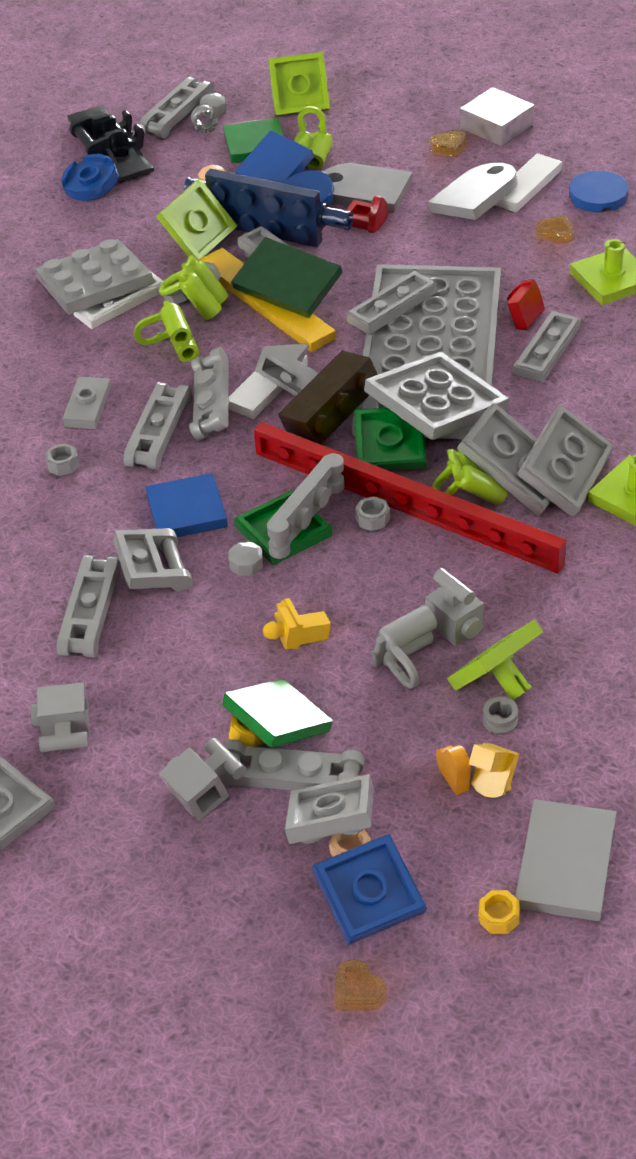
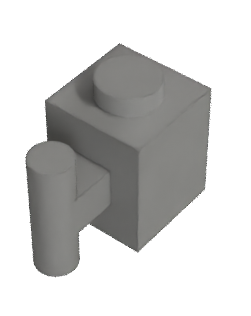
(455, 608)
(62, 717)
(197, 781)

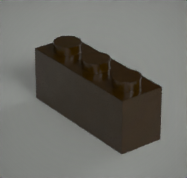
(328, 397)

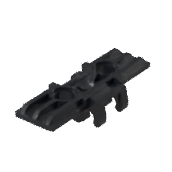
(105, 136)

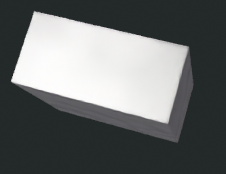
(497, 116)

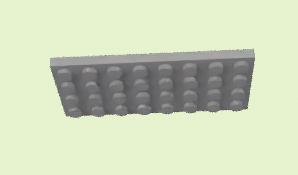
(454, 320)

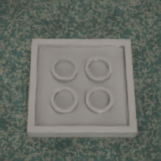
(93, 275)
(435, 394)

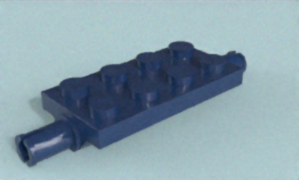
(280, 208)

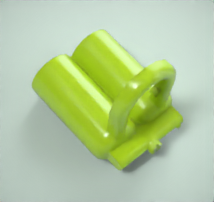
(318, 142)
(198, 286)
(176, 329)
(470, 478)

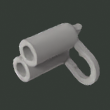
(403, 639)

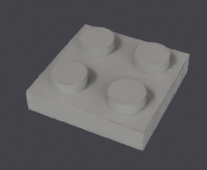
(329, 809)

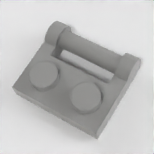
(143, 564)

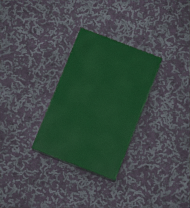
(287, 277)

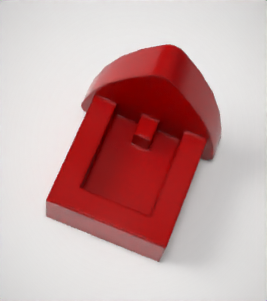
(368, 215)
(525, 304)

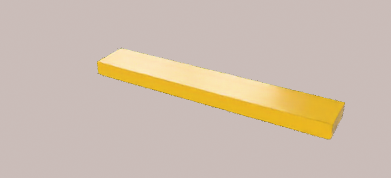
(303, 330)

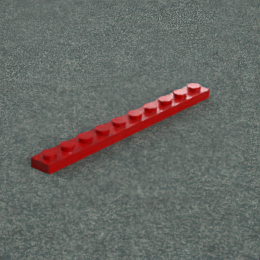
(418, 500)

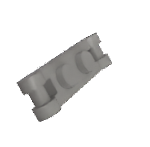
(175, 107)
(210, 394)
(156, 425)
(304, 503)
(88, 606)
(291, 768)

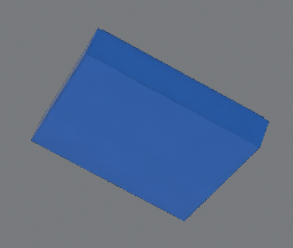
(275, 159)
(187, 505)
(368, 889)

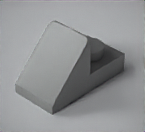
(284, 366)

